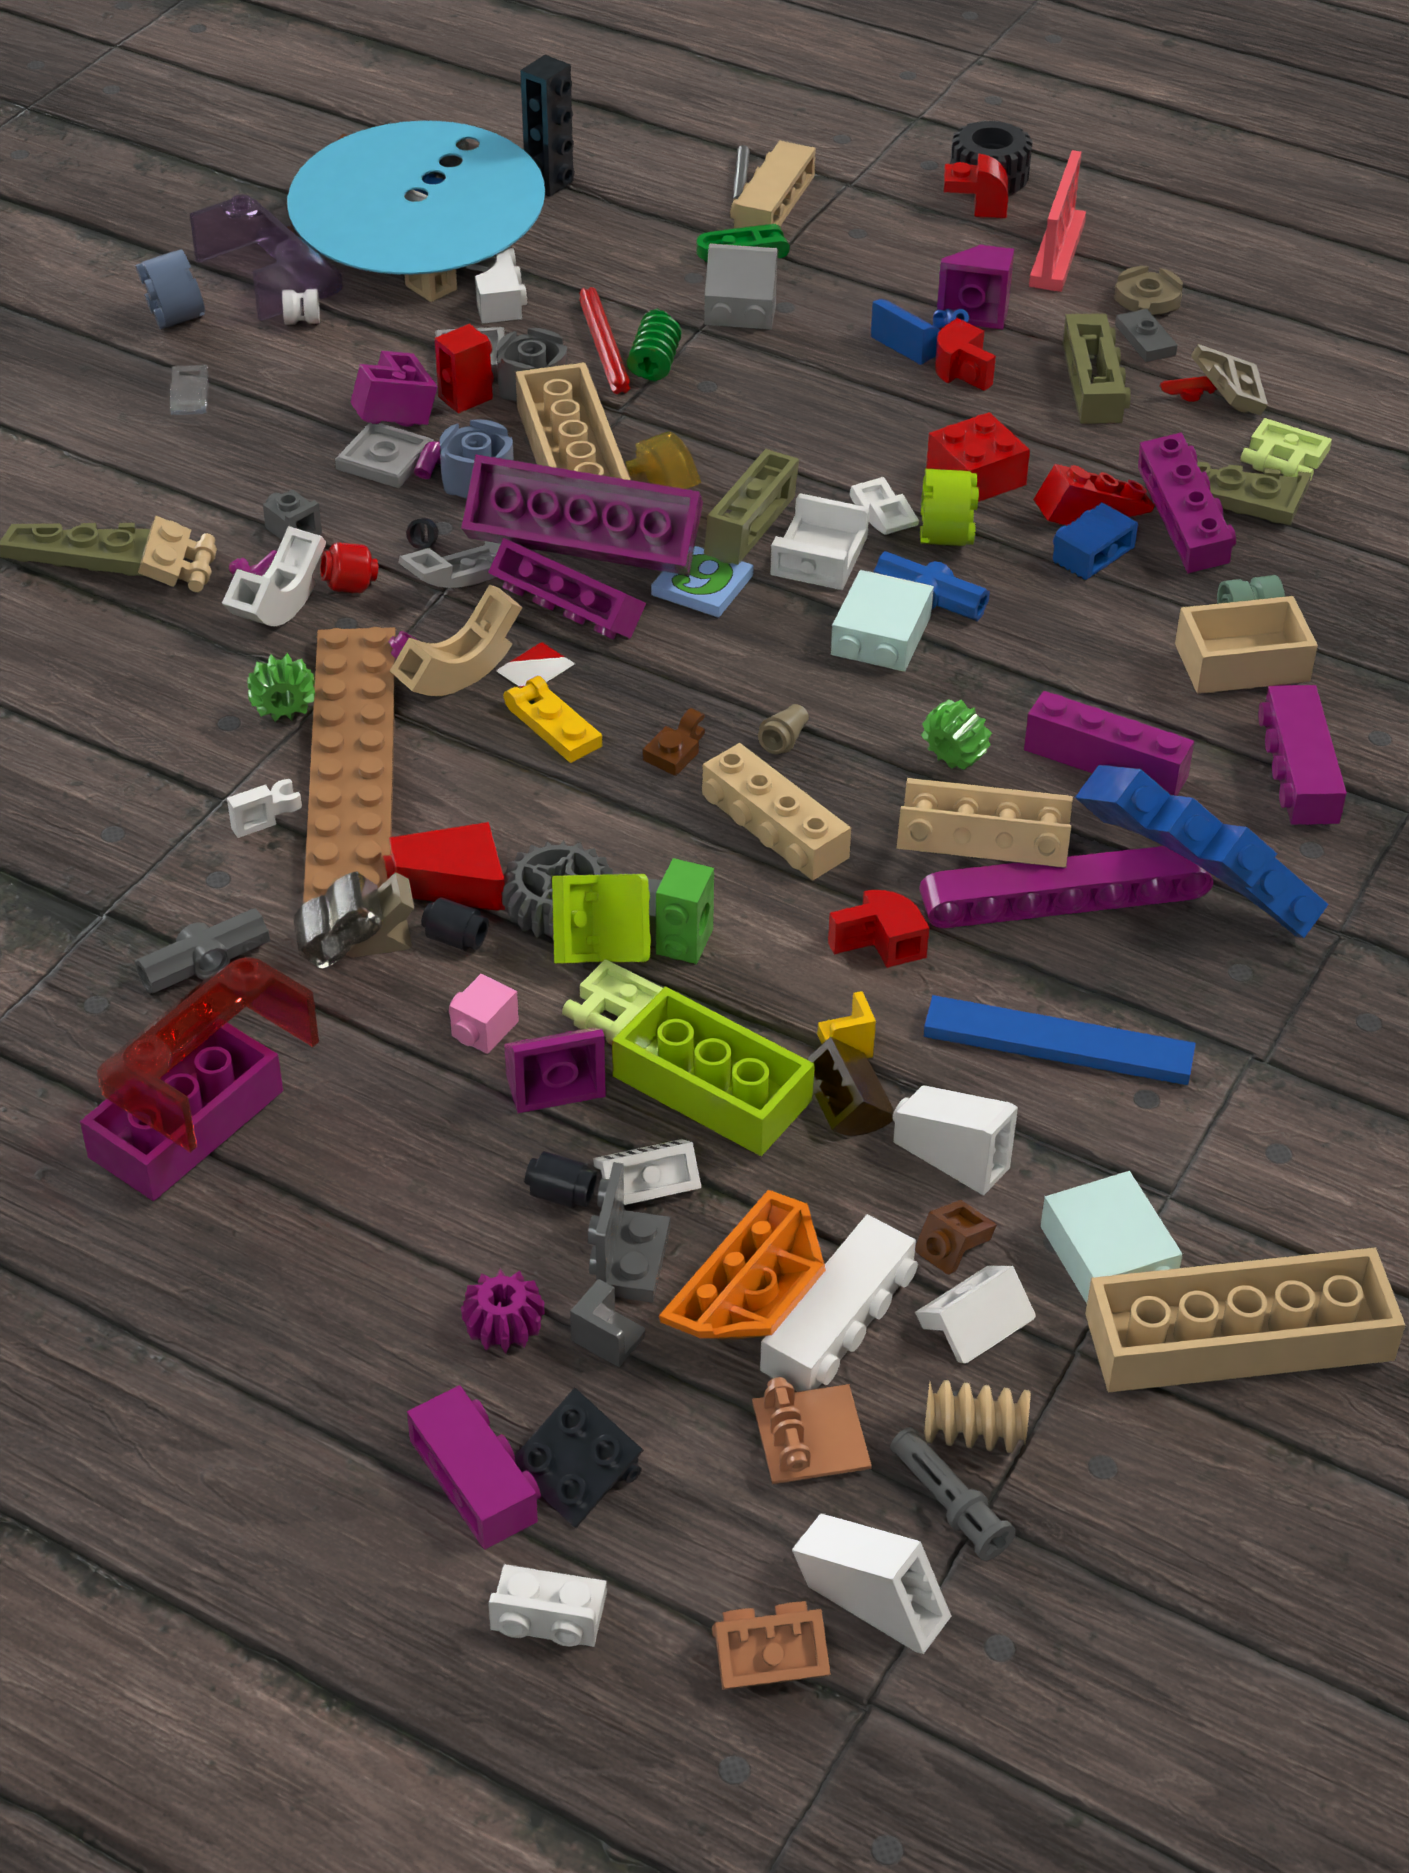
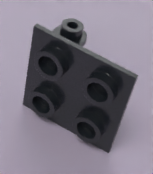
(578, 1457)

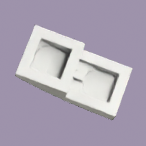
(886, 511)

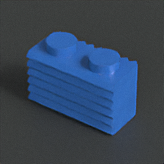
(1094, 540)

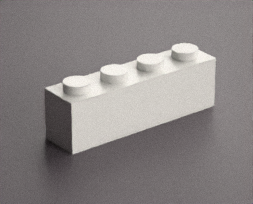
(840, 1305)

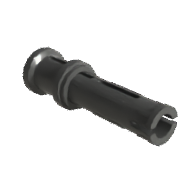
(965, 1508)

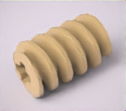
(977, 1416)

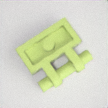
(1286, 442)
(610, 990)

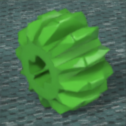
(281, 687)
(956, 734)

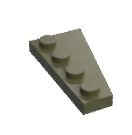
(1257, 494)
(80, 547)

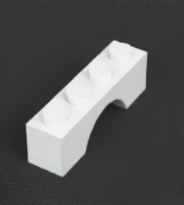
(499, 288)

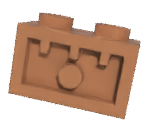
(771, 1647)

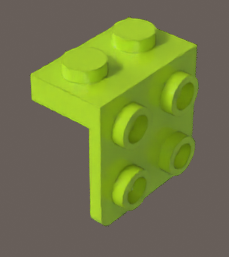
(601, 918)

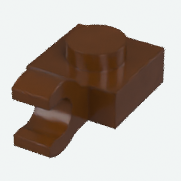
(673, 748)

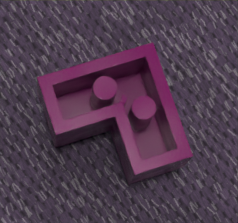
(394, 390)

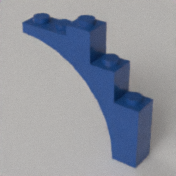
(1227, 851)

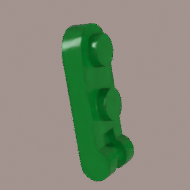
(755, 236)

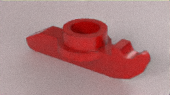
(1188, 388)

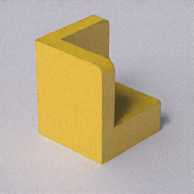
(852, 1030)

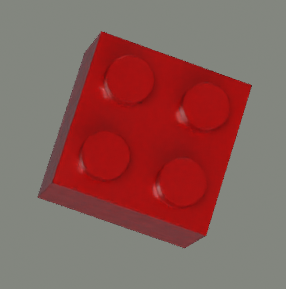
(984, 449)

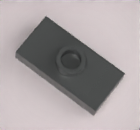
(1146, 335)

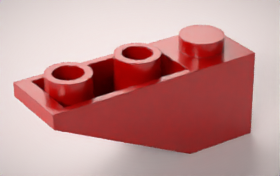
(1073, 491)

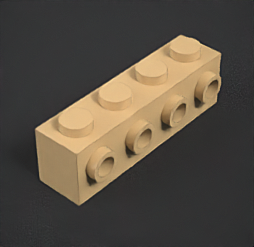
(776, 811)

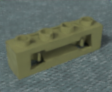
(1107, 396)
(753, 506)

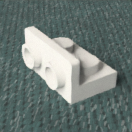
(547, 1606)

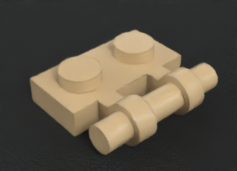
(165, 553)

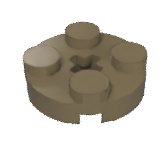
(1148, 290)

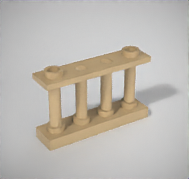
(985, 822)

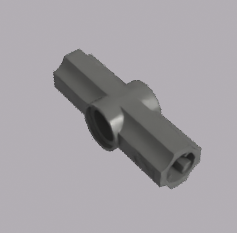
(202, 950)

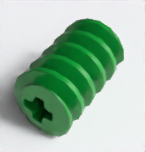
(654, 345)

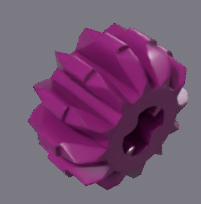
(502, 1310)

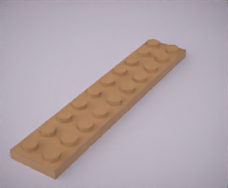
(351, 758)

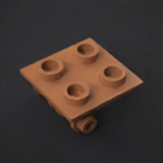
(809, 1432)

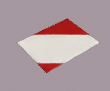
(537, 661)

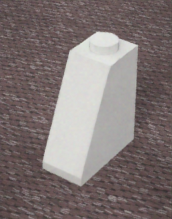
(958, 1134)
(874, 1578)

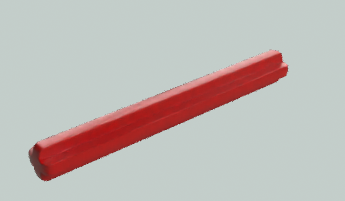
(604, 341)

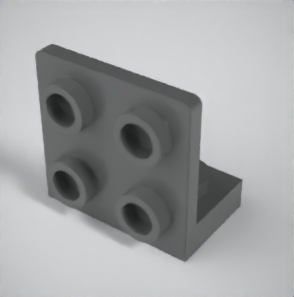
(626, 1243)

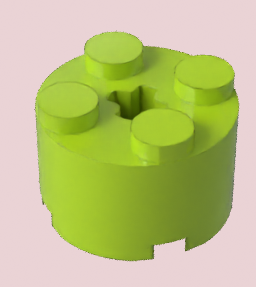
(948, 507)

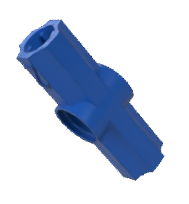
(948, 590)

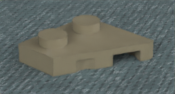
(1234, 379)

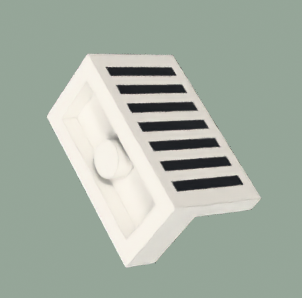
(654, 1170)

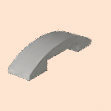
(454, 570)

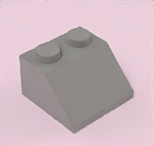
(740, 286)

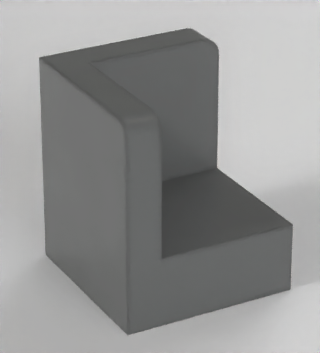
(602, 1329)

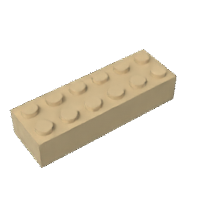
(567, 421)
(1243, 1319)

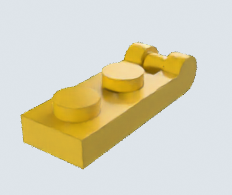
(553, 719)

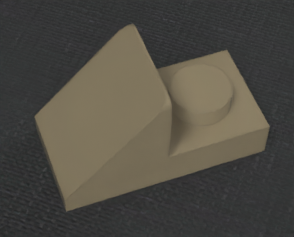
(396, 907)

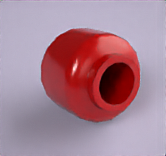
(348, 567)

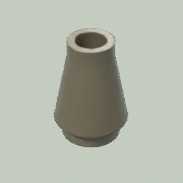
(781, 730)

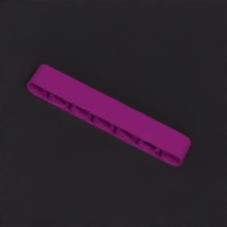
(1084, 885)

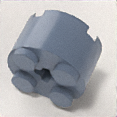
(171, 289)
(461, 445)

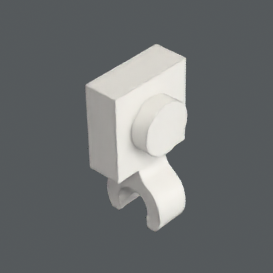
(259, 806)

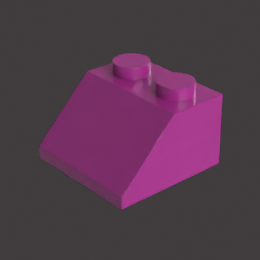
(977, 283)
(556, 1069)

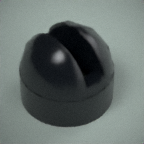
(416, 533)

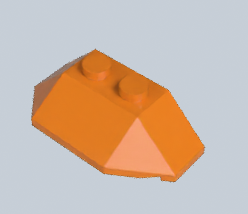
(752, 1275)

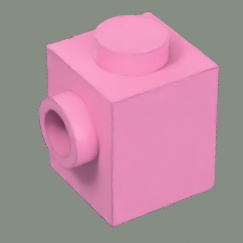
(483, 1013)

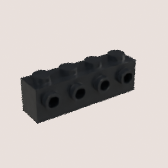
(548, 120)

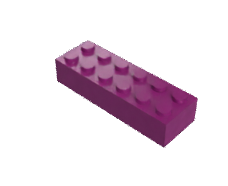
(582, 514)

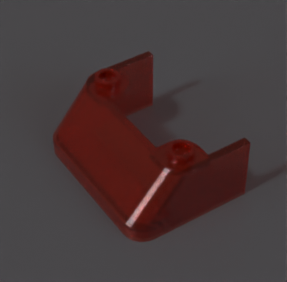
(134, 1071)

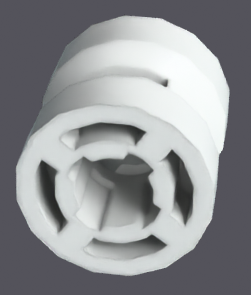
(293, 306)

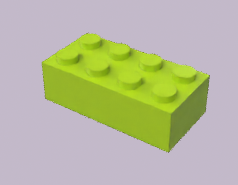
(713, 1070)

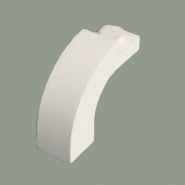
(284, 587)

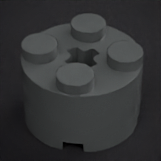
(527, 352)

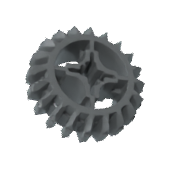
(529, 882)

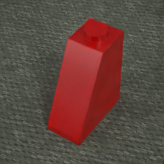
(450, 865)

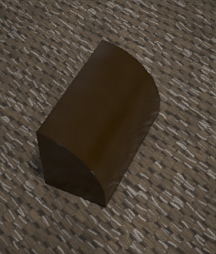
(849, 1090)

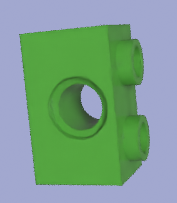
(684, 910)

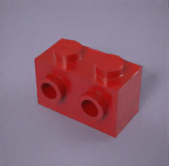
(464, 368)

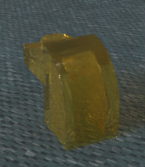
(665, 461)

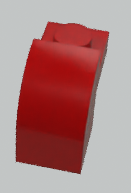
(985, 180)
(962, 355)
(884, 921)

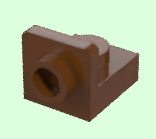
(951, 1232)

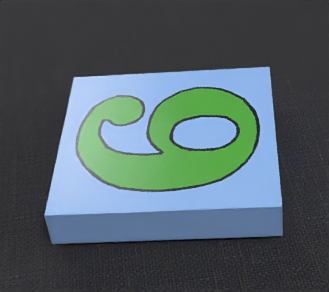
(708, 587)

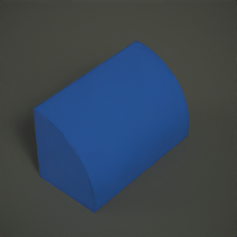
(903, 331)

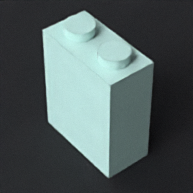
(882, 620)
(1107, 1231)

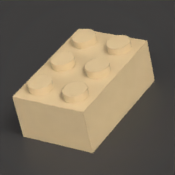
(1245, 644)

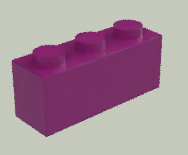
(474, 1466)

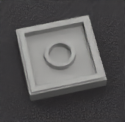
(382, 454)

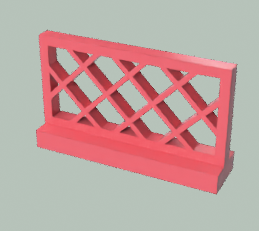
(1061, 234)

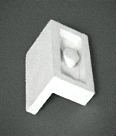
(979, 1311)

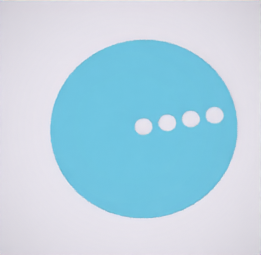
(355, 209)

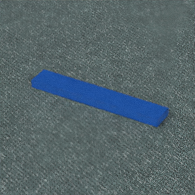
(1059, 1040)

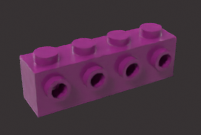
(1186, 502)
(567, 588)
(1093, 737)
(1302, 755)

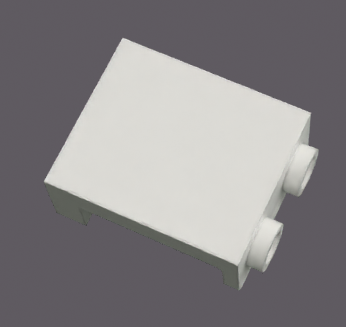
(821, 542)

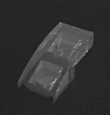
(189, 390)

